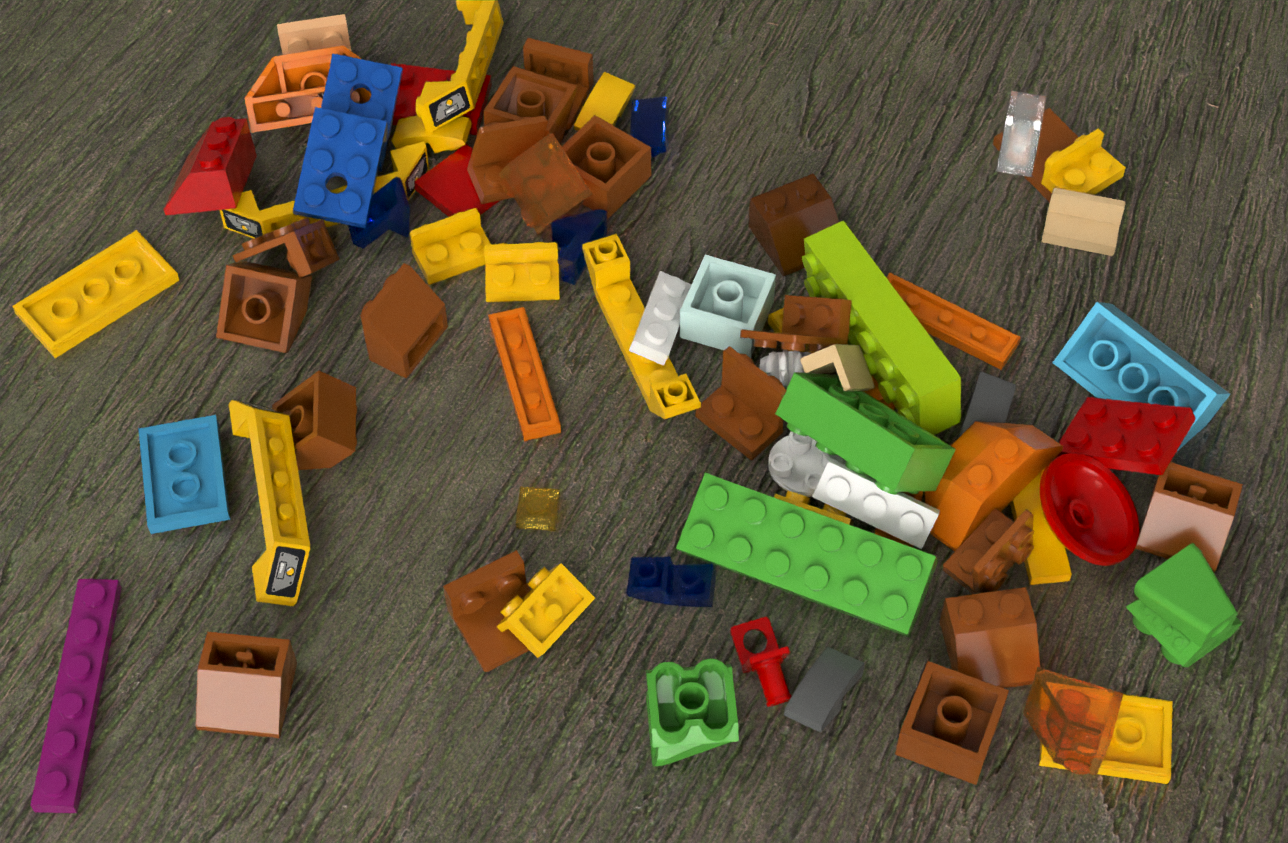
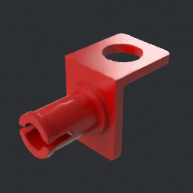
(764, 663)

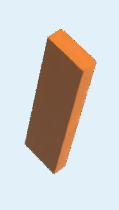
(957, 325)
(524, 374)

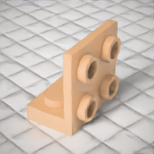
(313, 34)

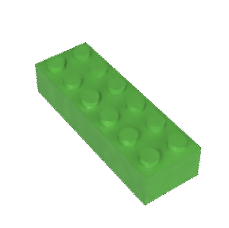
(807, 554)

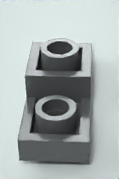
(988, 401)
(823, 689)

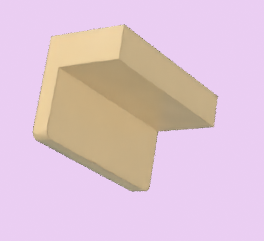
(1083, 221)
(844, 359)

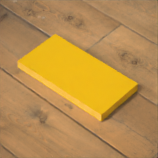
(95, 293)

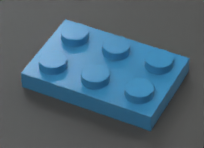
(183, 474)

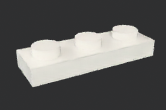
(660, 319)
(862, 499)

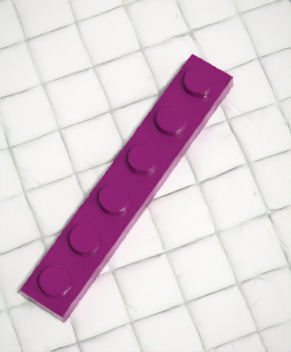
(76, 697)

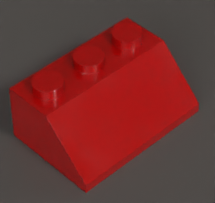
(214, 169)

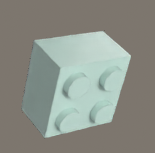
(724, 302)

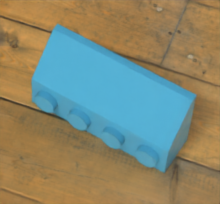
(1127, 363)

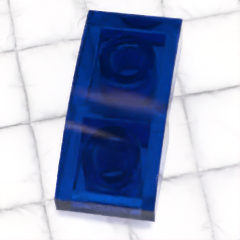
(650, 123)
(670, 584)

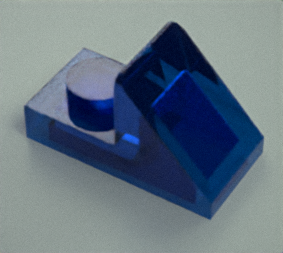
(387, 212)
(571, 234)

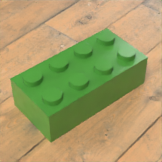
(864, 434)

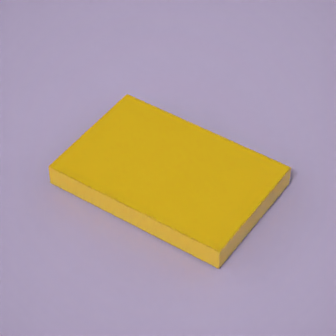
(1139, 742)

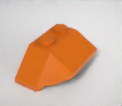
(293, 88)
(986, 473)

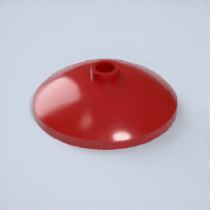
(1089, 509)

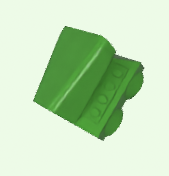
(1184, 607)
(690, 709)

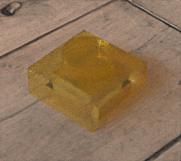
(538, 508)

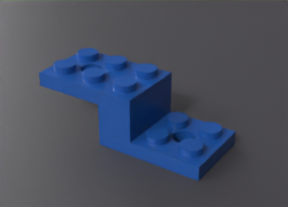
(348, 141)

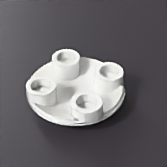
(798, 463)

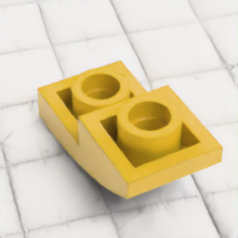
(606, 100)
(448, 137)

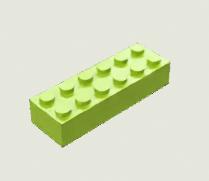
(892, 340)

